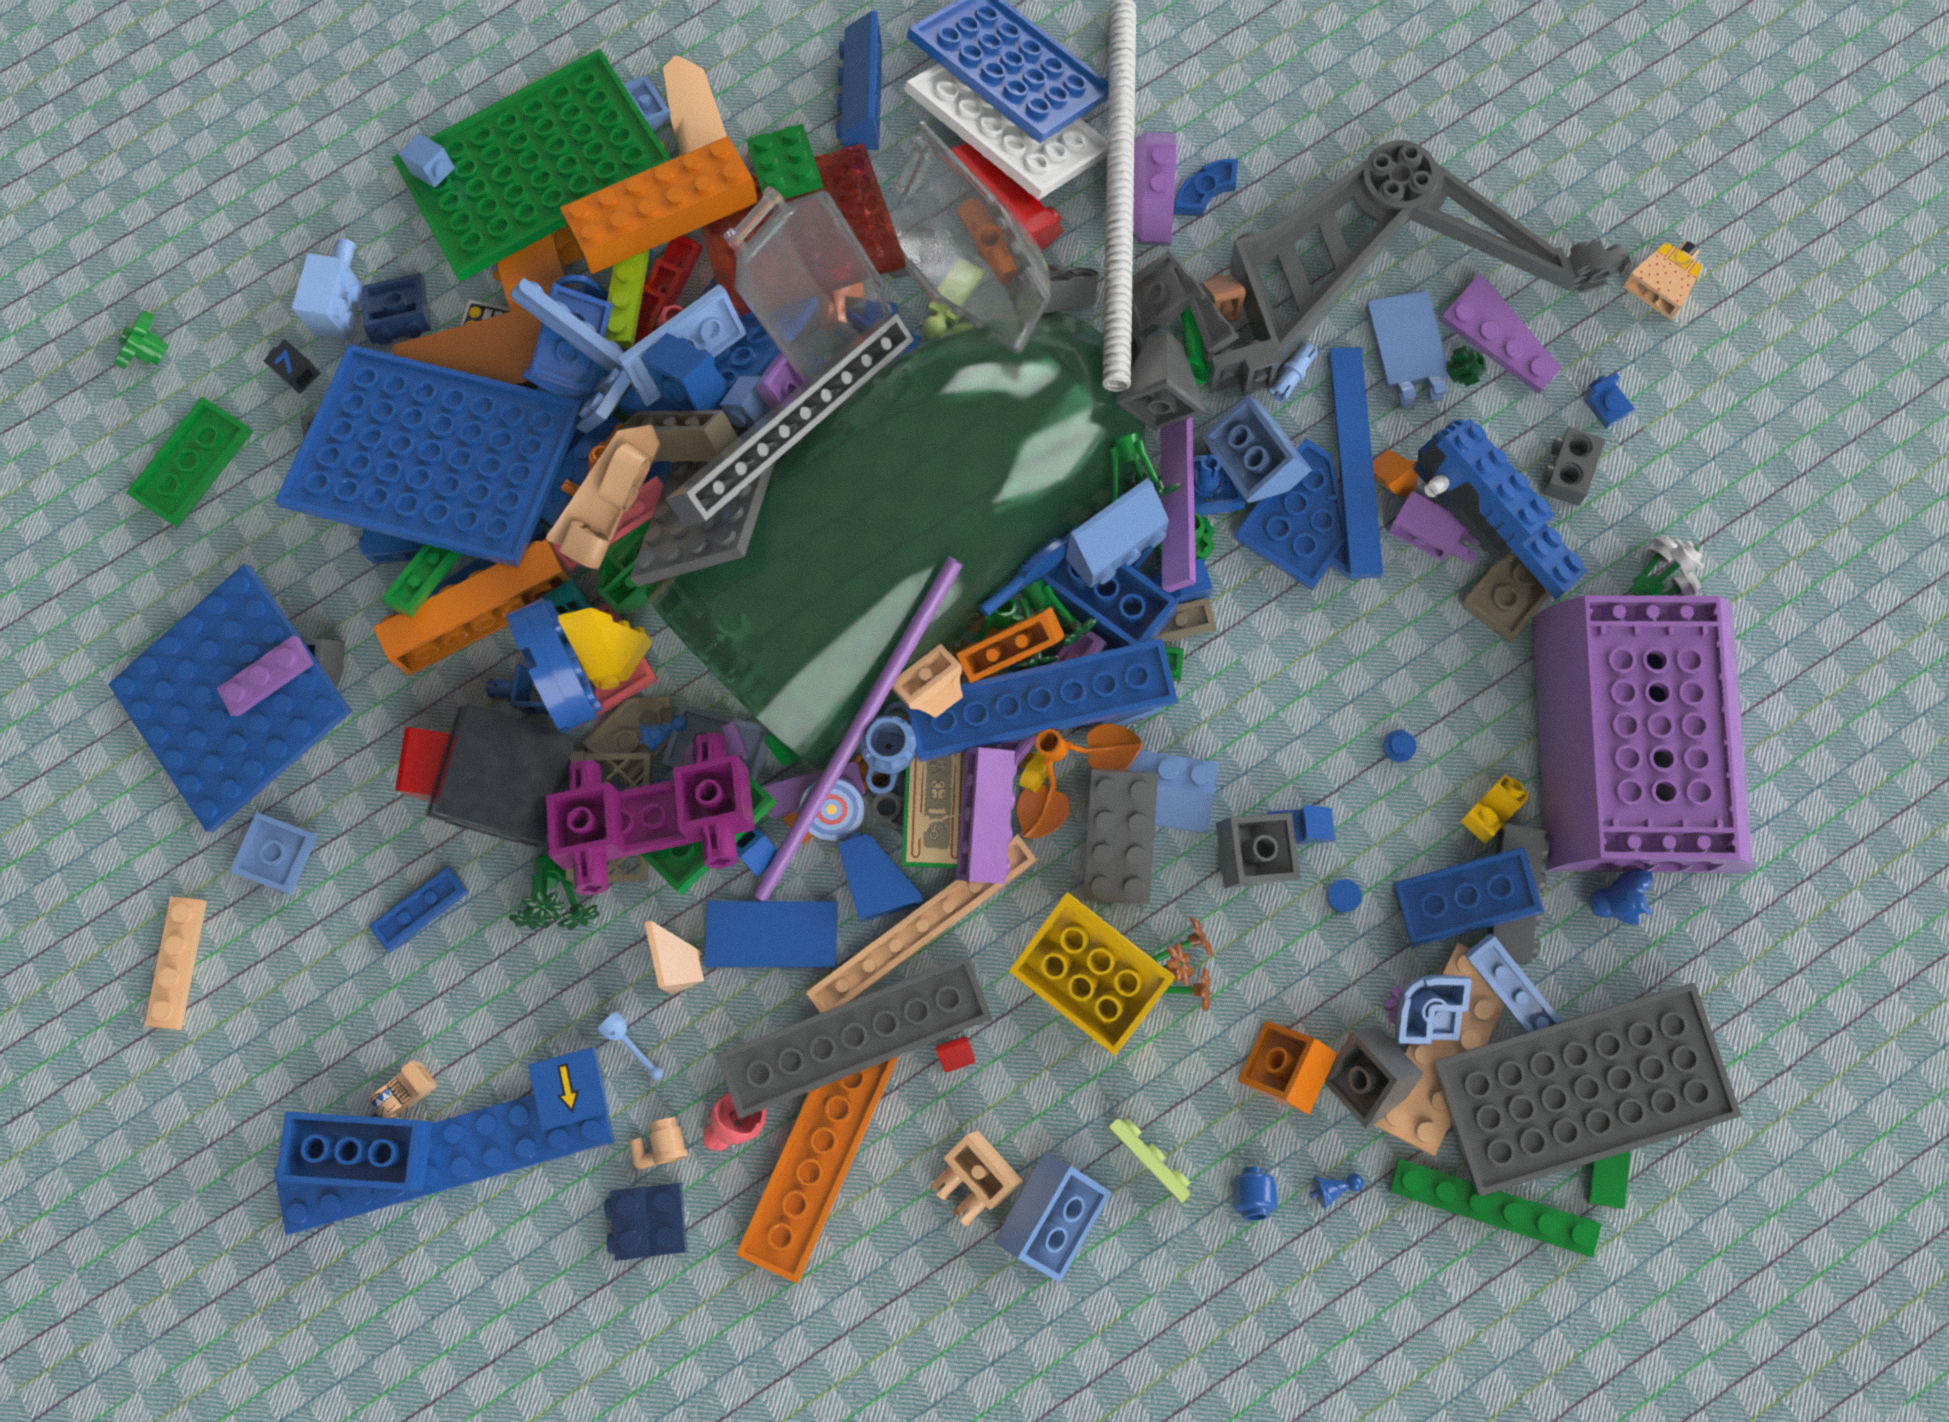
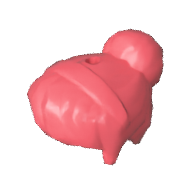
(722, 1129)

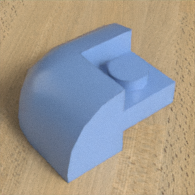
(1432, 1009)

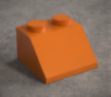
(1288, 1066)

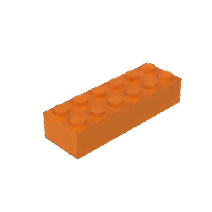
(659, 204)
(469, 609)

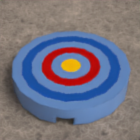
(840, 812)

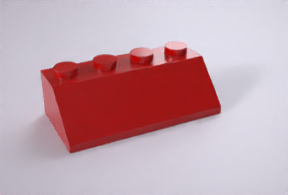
(1039, 220)

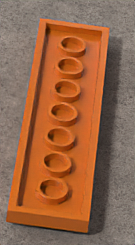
(812, 1172)

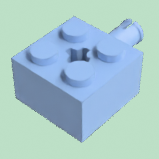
(329, 293)

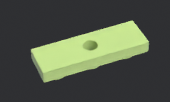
(1151, 1158)

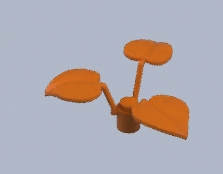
(1046, 809)

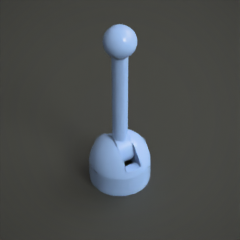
(614, 1029)

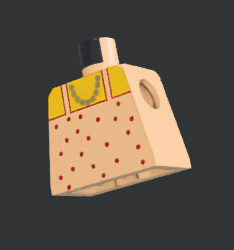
(1666, 277)

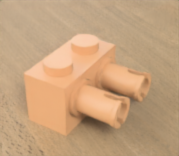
(982, 1171)

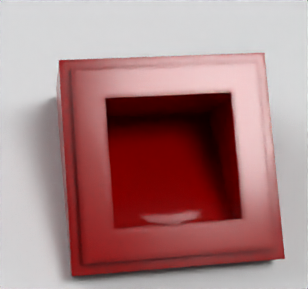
(955, 1054)

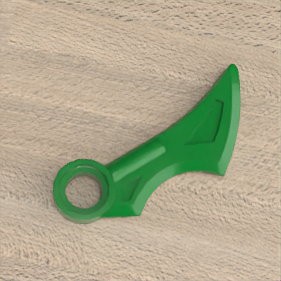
(1193, 347)

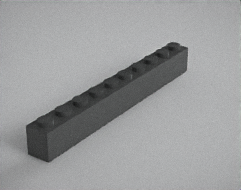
(788, 421)

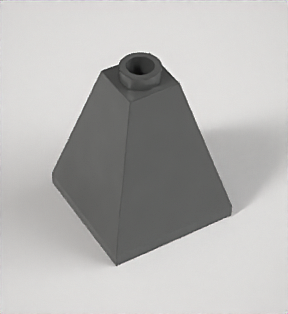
(1162, 385)

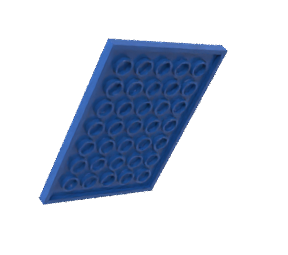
(431, 455)

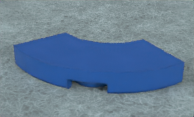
(1204, 185)

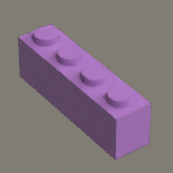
(986, 815)

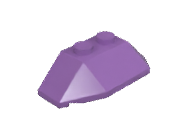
(1154, 187)

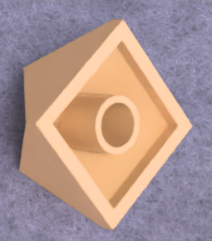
(673, 959)

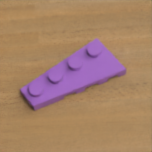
(1497, 331)

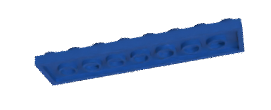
(1048, 698)

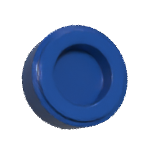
(1344, 896)

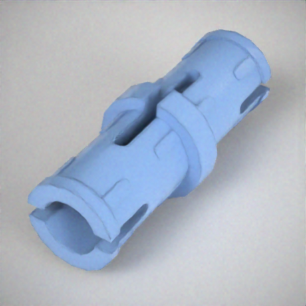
(1293, 371)

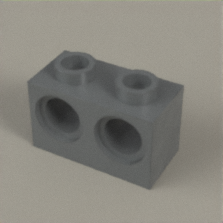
(1577, 468)

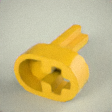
(1034, 771)

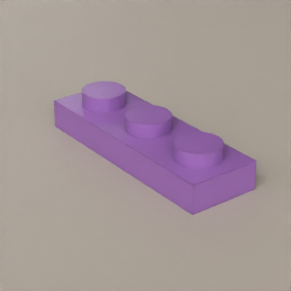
(265, 676)

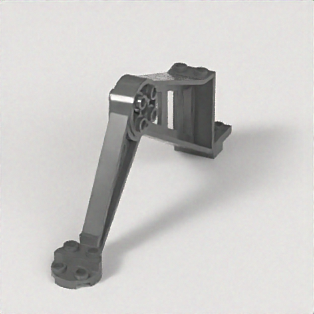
(1424, 190)

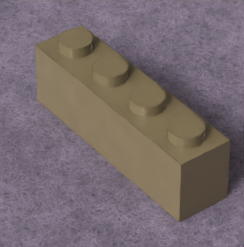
(686, 434)

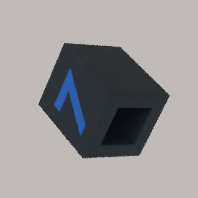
(291, 366)

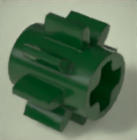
(1466, 365)

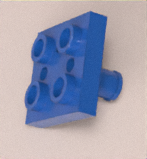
(1207, 477)

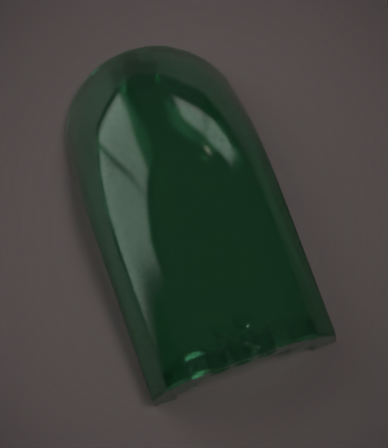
(923, 463)

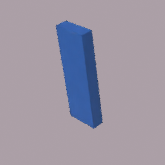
(418, 909)

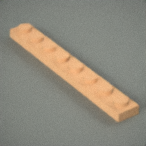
(913, 934)

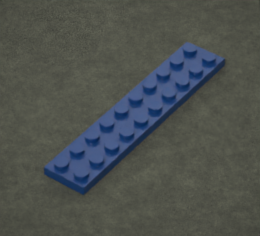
(459, 1154)

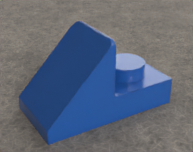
(1311, 824)

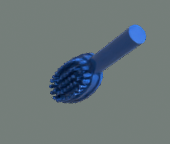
(1035, 569)

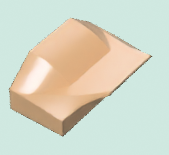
(931, 682)

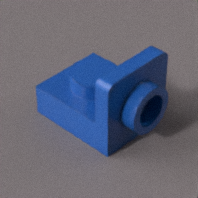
(1608, 400)

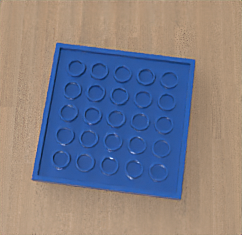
(177, 709)

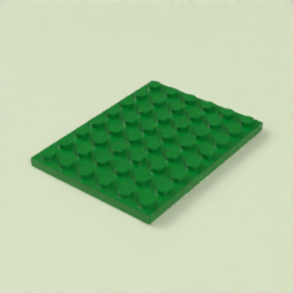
(530, 159)

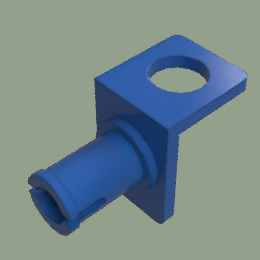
(518, 690)

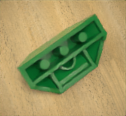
(615, 572)

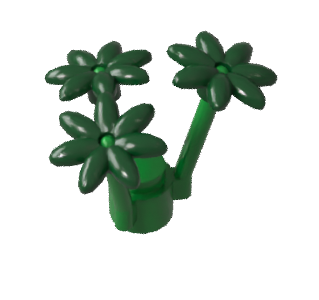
(1132, 449)
(1038, 597)
(547, 875)

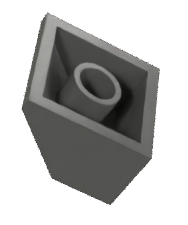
(1257, 850)
(1371, 1075)

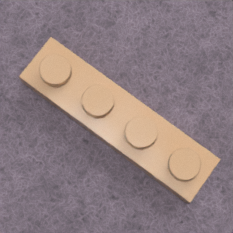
(175, 963)

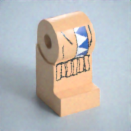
(402, 1091)

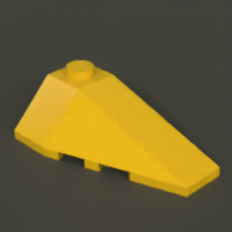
(604, 647)

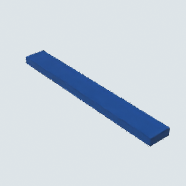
(1355, 463)

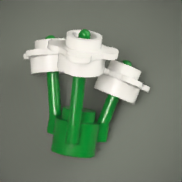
(1666, 549)

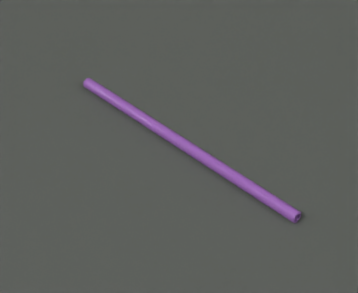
(858, 728)

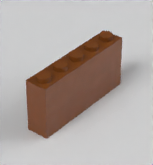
(486, 348)

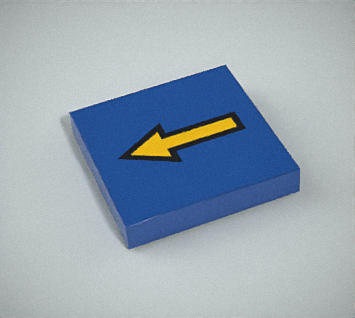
(568, 1089)

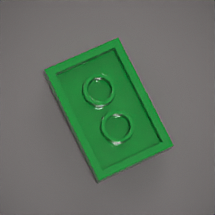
(785, 162)

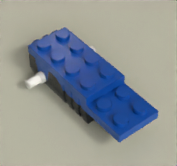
(1496, 503)

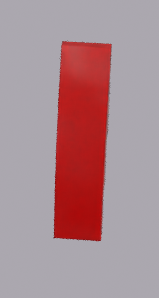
(666, 282)

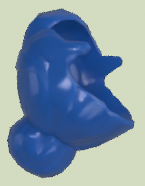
(1624, 897)

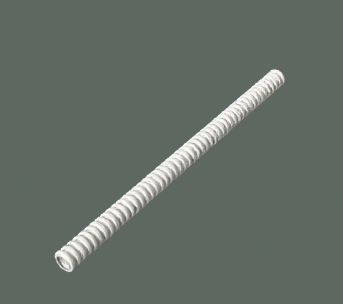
(1119, 197)

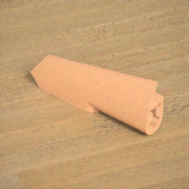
(691, 105)
(604, 496)

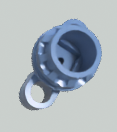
(885, 734)

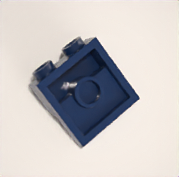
(395, 309)
(646, 1221)

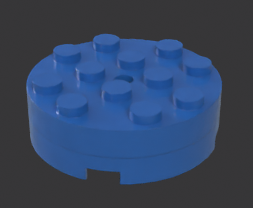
(553, 665)

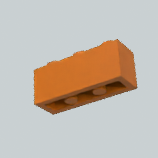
(1010, 645)

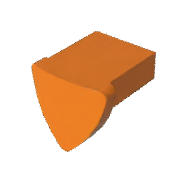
(1395, 473)

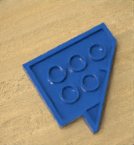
(1302, 527)

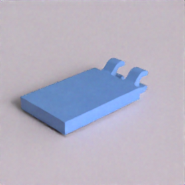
(1408, 345)

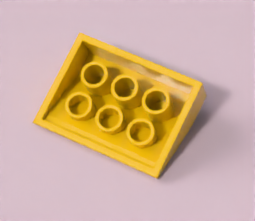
(1091, 974)

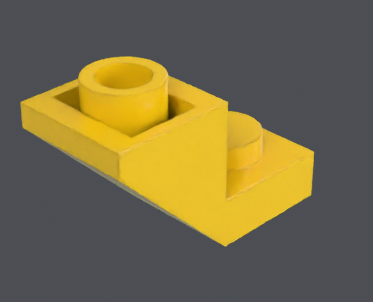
(1495, 808)

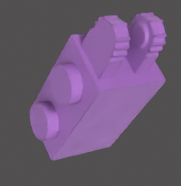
(1432, 529)

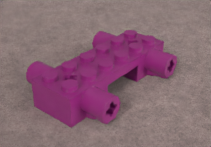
(600, 824)

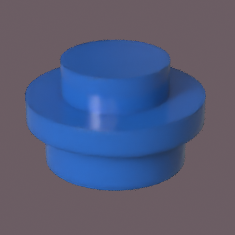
(1399, 746)

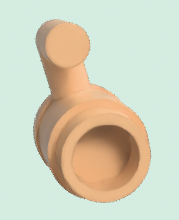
(666, 1145)

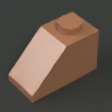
(1226, 295)

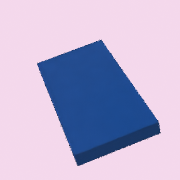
(1468, 897)
(771, 934)

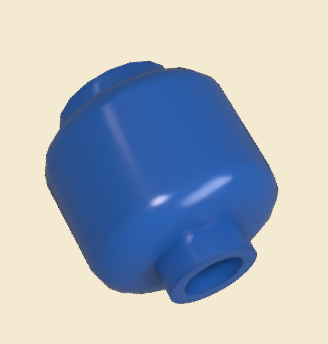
(1254, 1194)

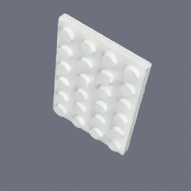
(1030, 164)

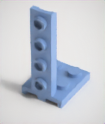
(586, 339)

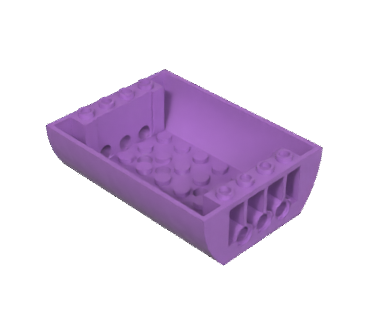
(1604, 729)

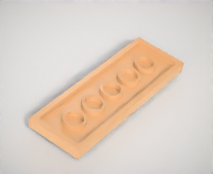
(1424, 1113)

